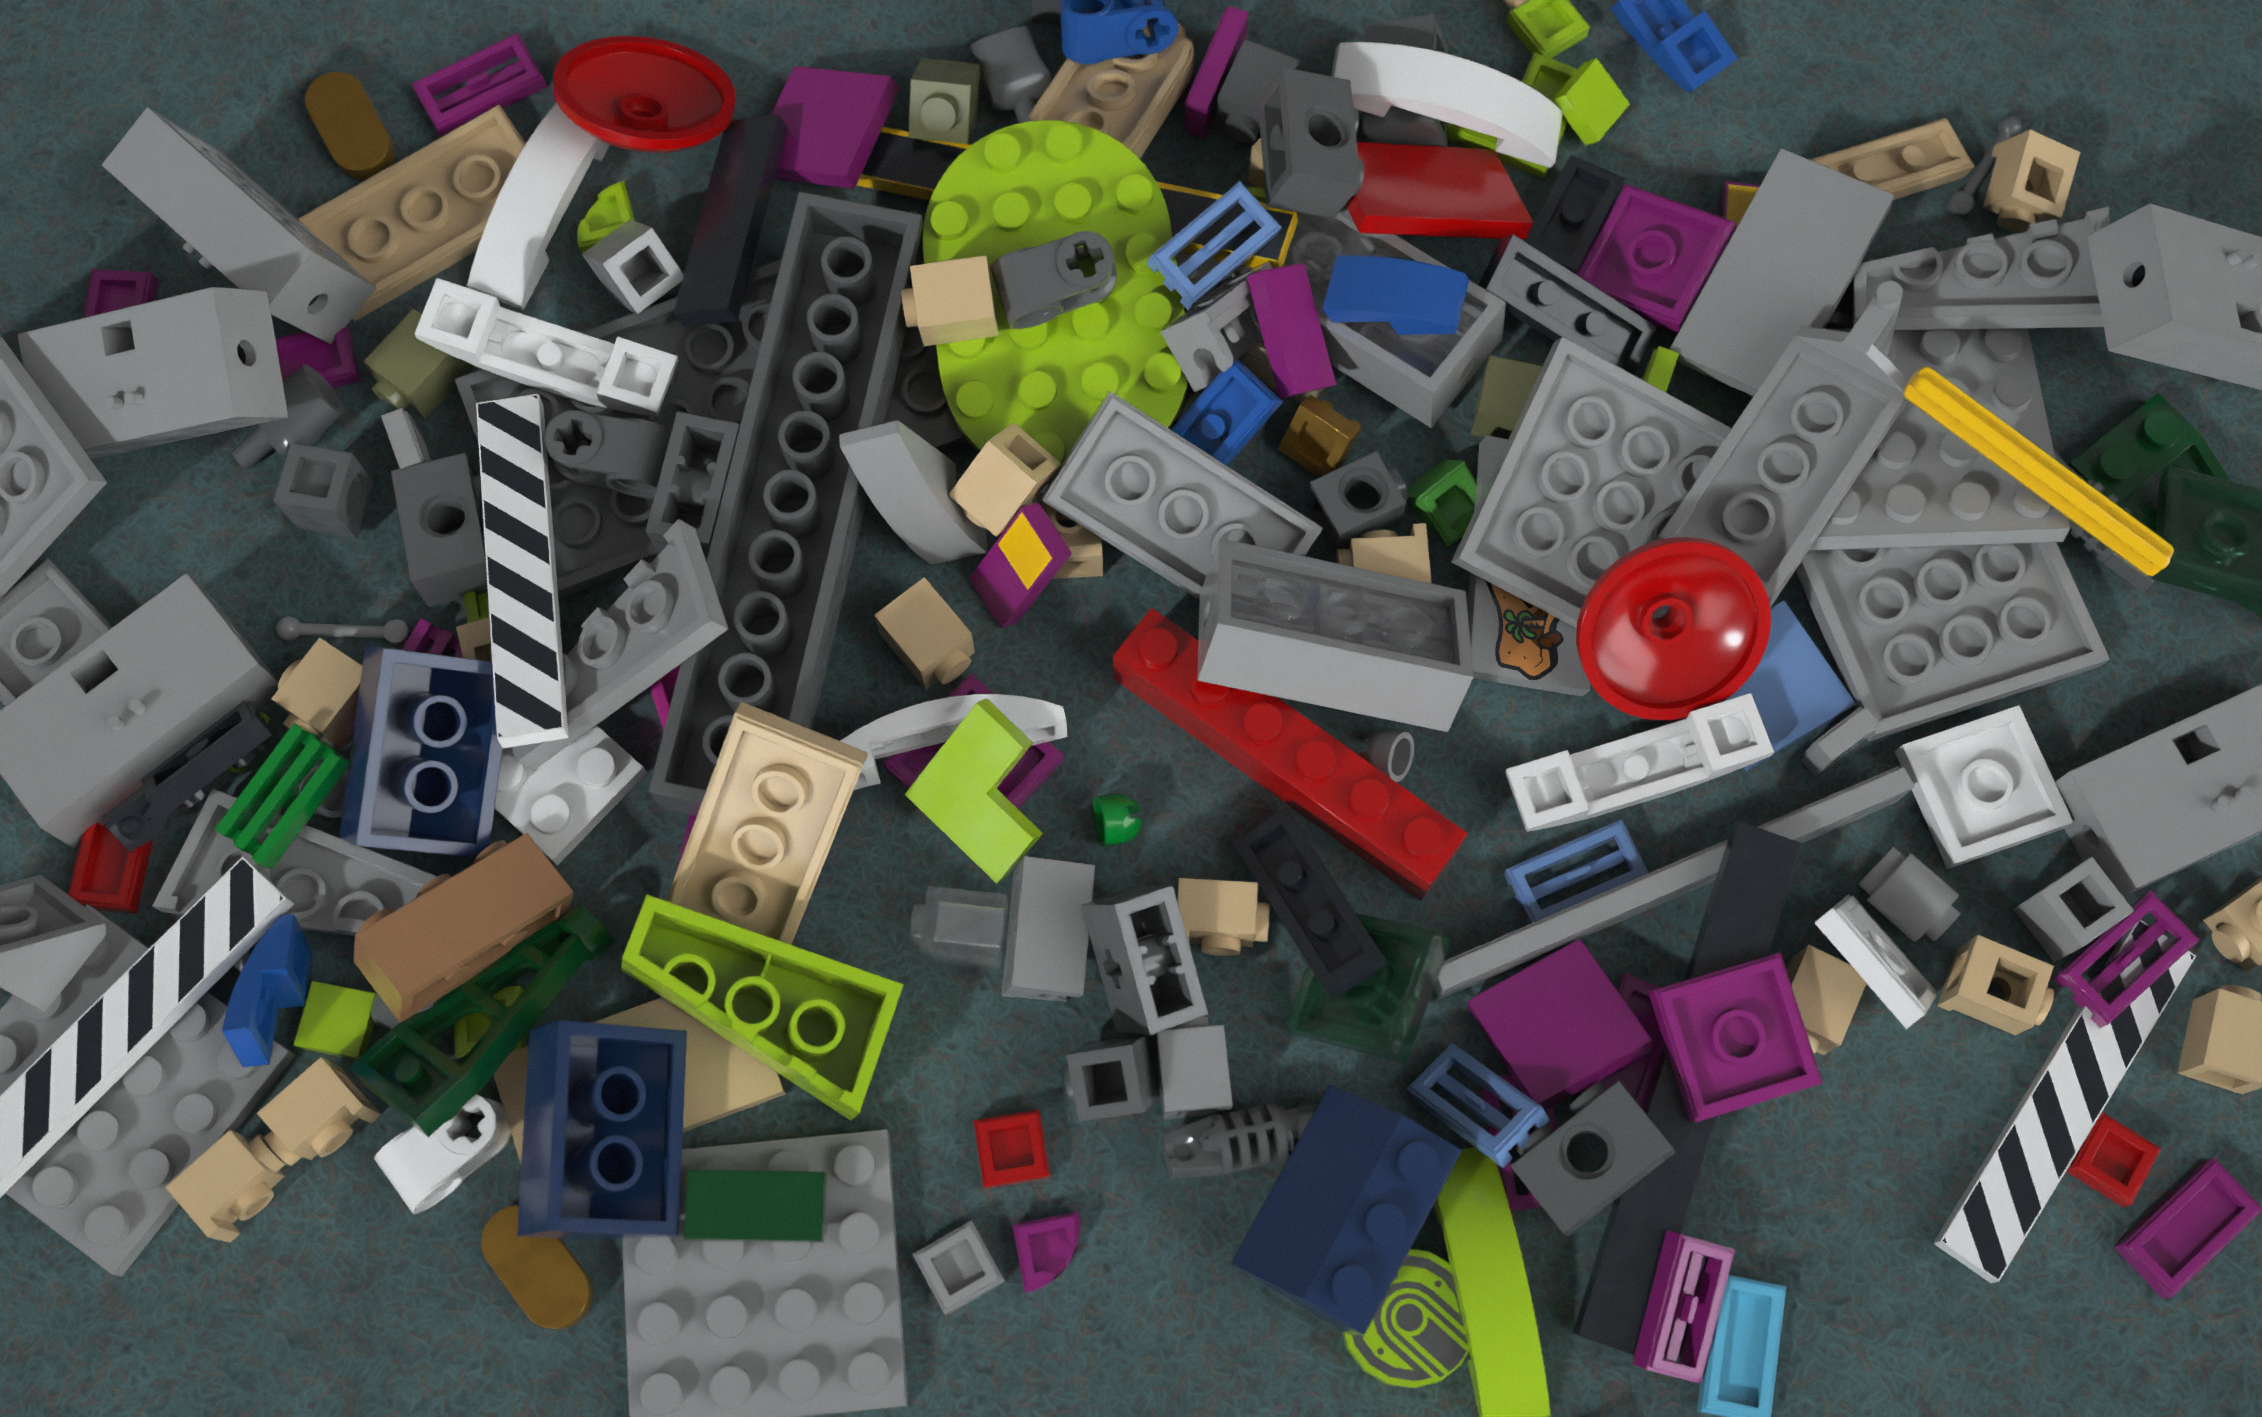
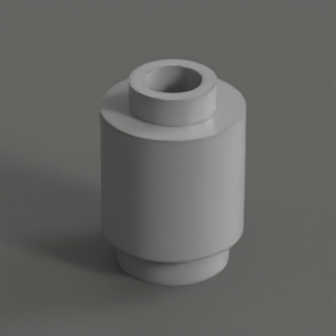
(1910, 895)

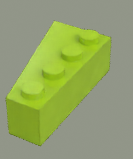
(773, 1000)

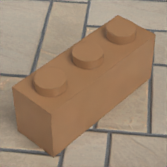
(459, 925)

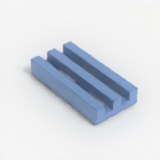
(1177, 277)
(1528, 897)
(1510, 1131)

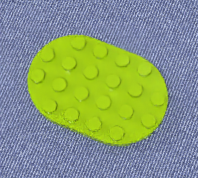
(1049, 379)

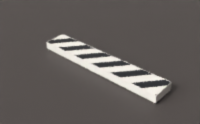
(521, 572)
(134, 1015)
(2054, 1119)

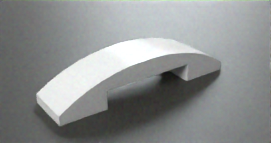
(1452, 92)
(531, 207)
(544, 354)
(936, 721)
(1640, 766)

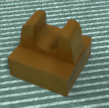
(1319, 437)

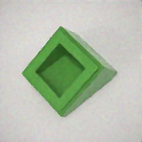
(1445, 499)

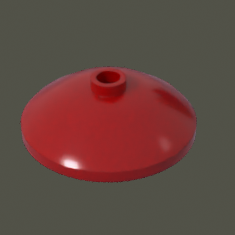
(644, 93)
(1690, 654)

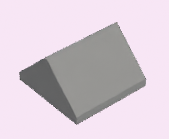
(43, 939)

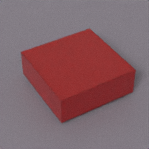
(1011, 1149)
(2114, 1160)

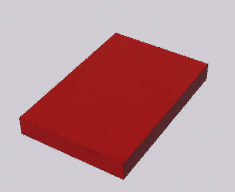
(1436, 193)

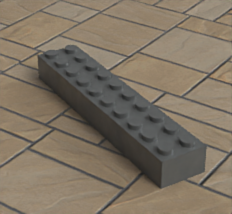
(790, 493)

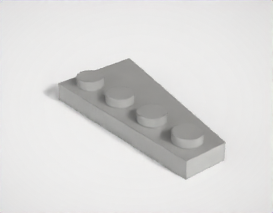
(1994, 283)
(639, 639)
(324, 876)

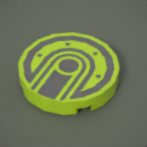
(1416, 1329)

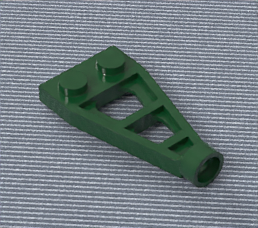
(2140, 451)
(429, 1085)

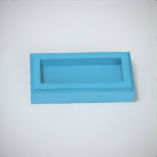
(1744, 1350)

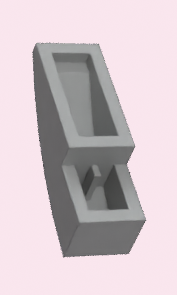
(911, 491)

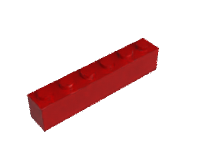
(1290, 758)

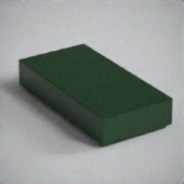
(755, 1206)

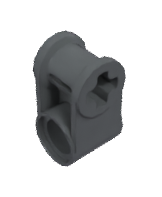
(1047, 280)
(620, 452)

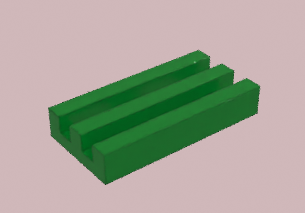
(275, 788)

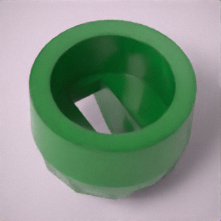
(1113, 820)

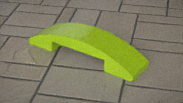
(1492, 1290)

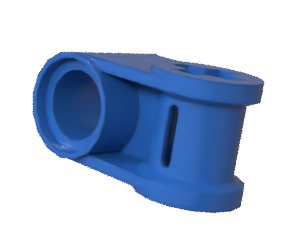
(1115, 28)

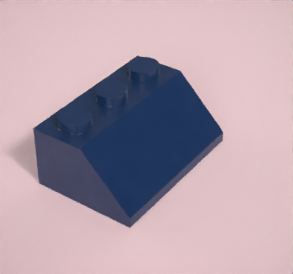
(422, 754)
(602, 1131)
(1346, 1209)

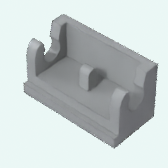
(1215, 330)
(1047, 930)

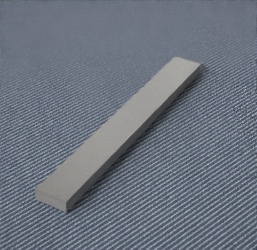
(1660, 886)

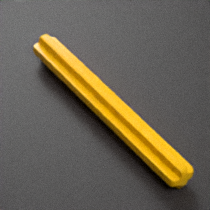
(2038, 471)

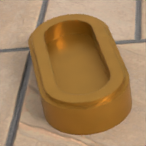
(349, 125)
(537, 1272)

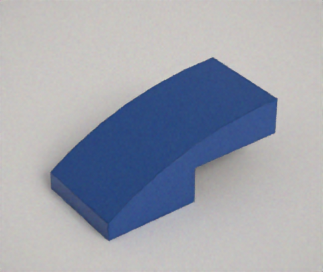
(1680, 43)
(1405, 293)
(270, 980)

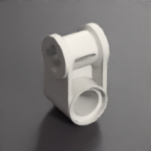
(433, 1167)

